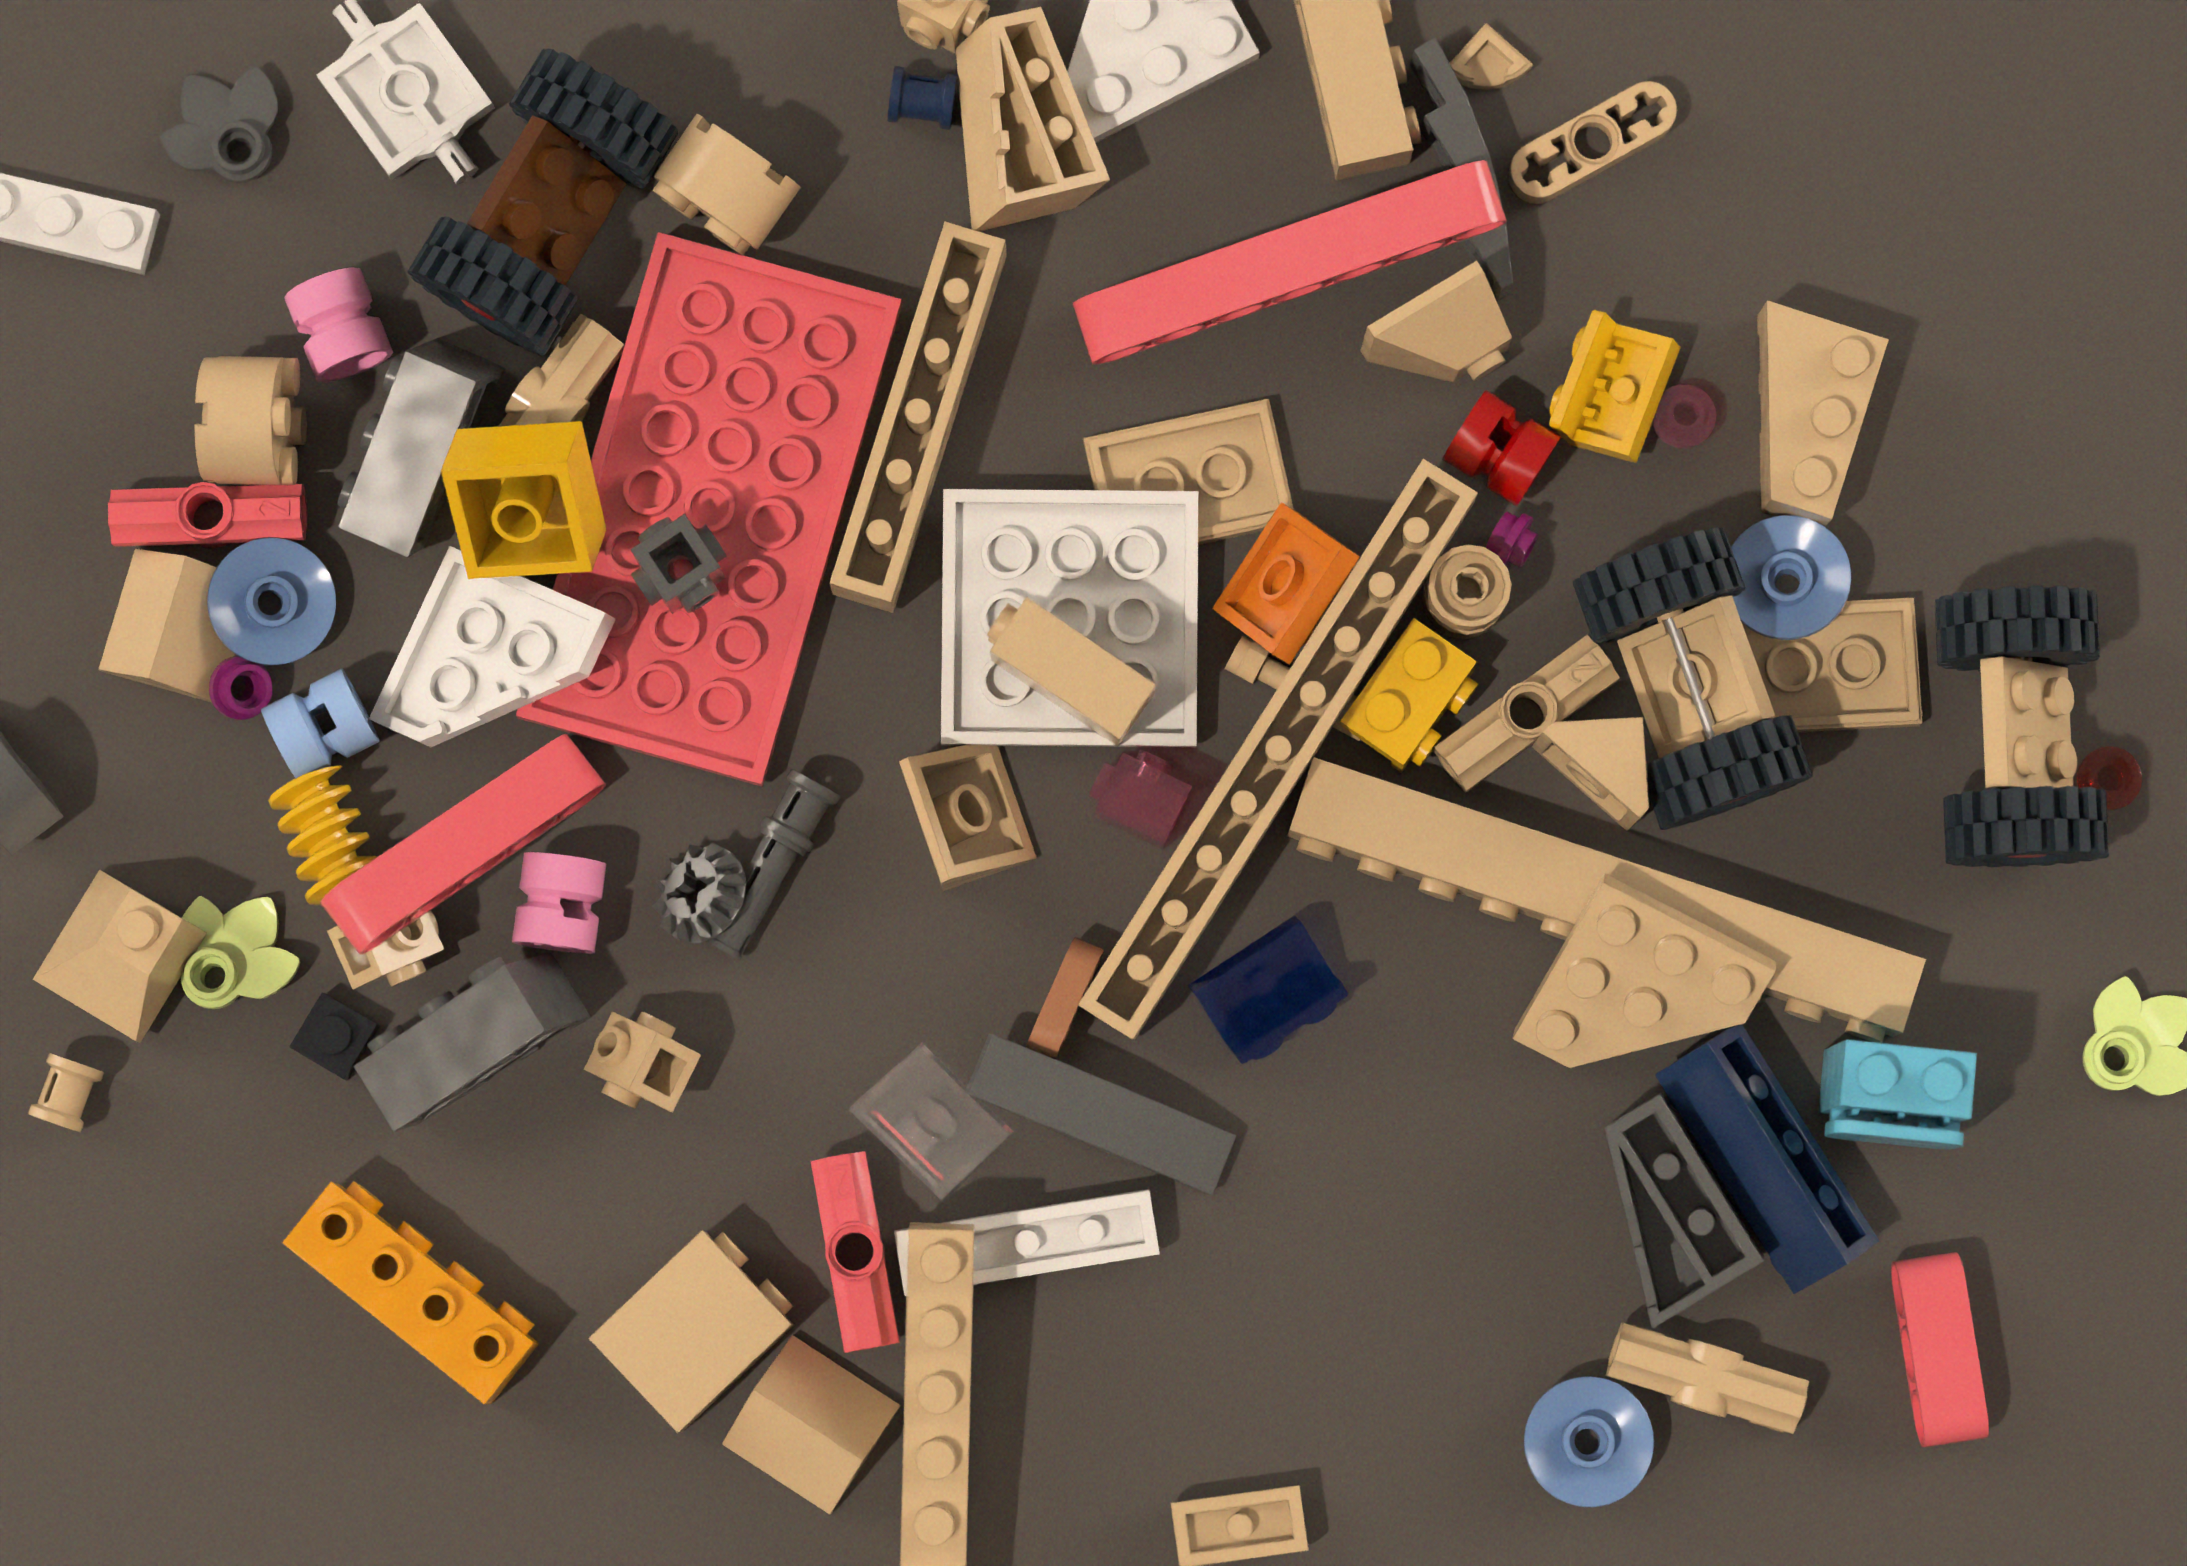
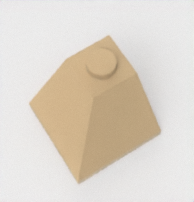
(1443, 330)
(119, 956)

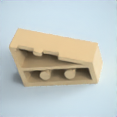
(1022, 124)
(1812, 407)

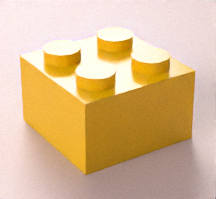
(524, 500)

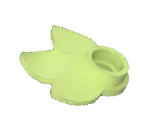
(243, 947)
(2146, 1036)

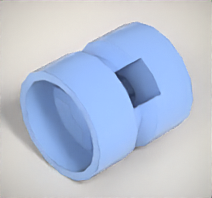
(299, 734)

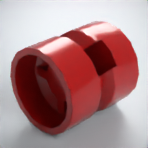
(1525, 450)

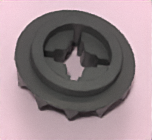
(716, 903)

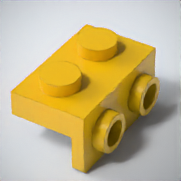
(1612, 387)
(1410, 695)

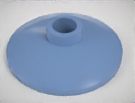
(1797, 549)
(297, 580)
(1622, 1448)

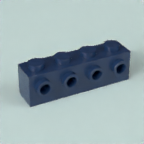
(1767, 1158)

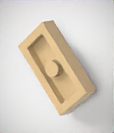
(1239, 1526)

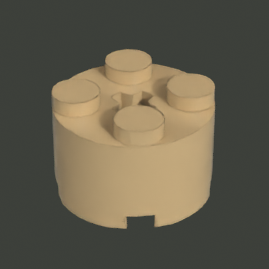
(726, 183)
(249, 420)

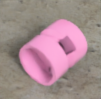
(336, 317)
(559, 902)

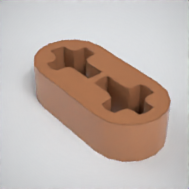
(1063, 998)

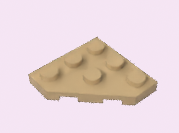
(1638, 980)

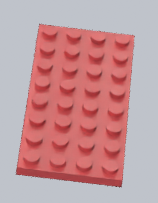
(747, 417)

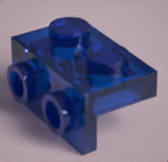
(1268, 991)

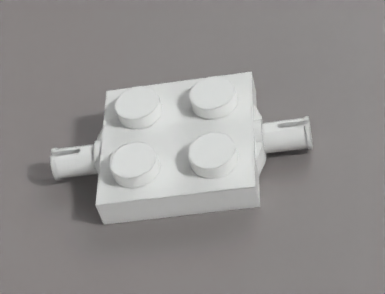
(405, 91)

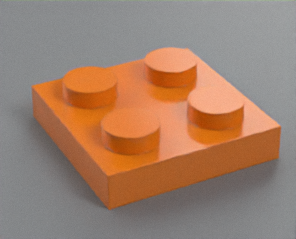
(1286, 583)

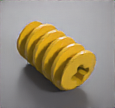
(320, 830)

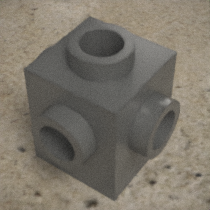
(670, 542)

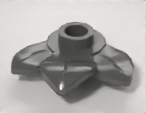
(221, 119)

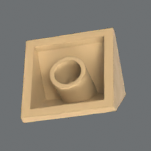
(164, 626)
(1603, 761)
(967, 812)
(810, 1424)

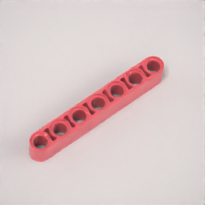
(1289, 262)

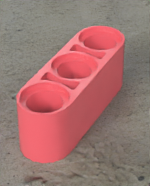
(1939, 1349)

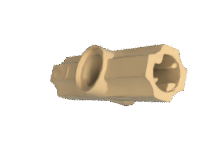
(567, 378)
(1557, 688)
(1707, 1378)

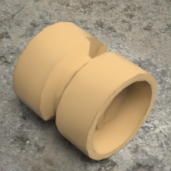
(1466, 591)

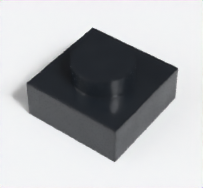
(334, 1036)

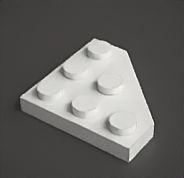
(1151, 54)
(485, 652)

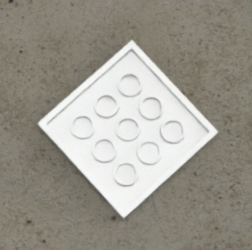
(1098, 561)

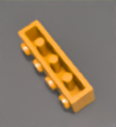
(411, 1291)

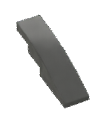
(1458, 141)
(1100, 1114)

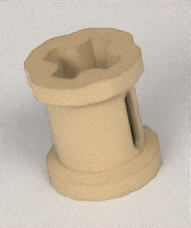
(65, 1092)

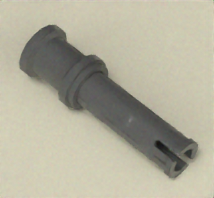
(784, 838)

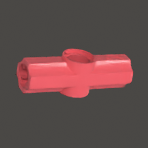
(167, 515)
(845, 1209)

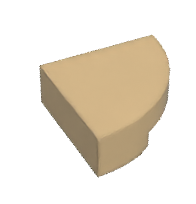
(1489, 62)

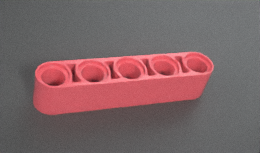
(462, 844)

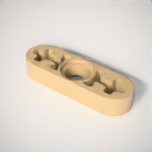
(1640, 134)

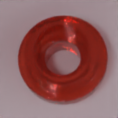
(2125, 767)

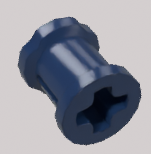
(922, 97)

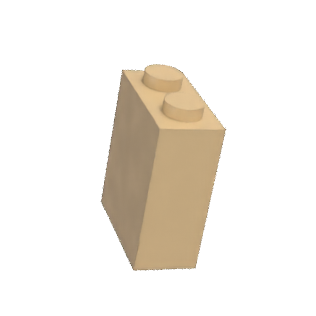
(1069, 669)
(694, 1329)

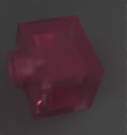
(1140, 797)

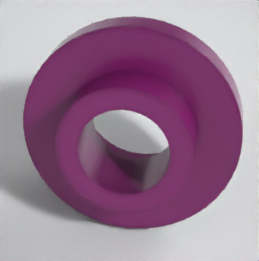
(1513, 539)
(257, 688)

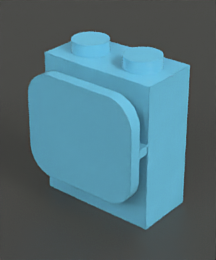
(1896, 1094)

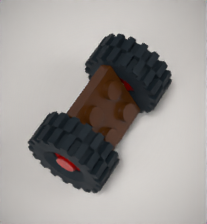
(545, 201)

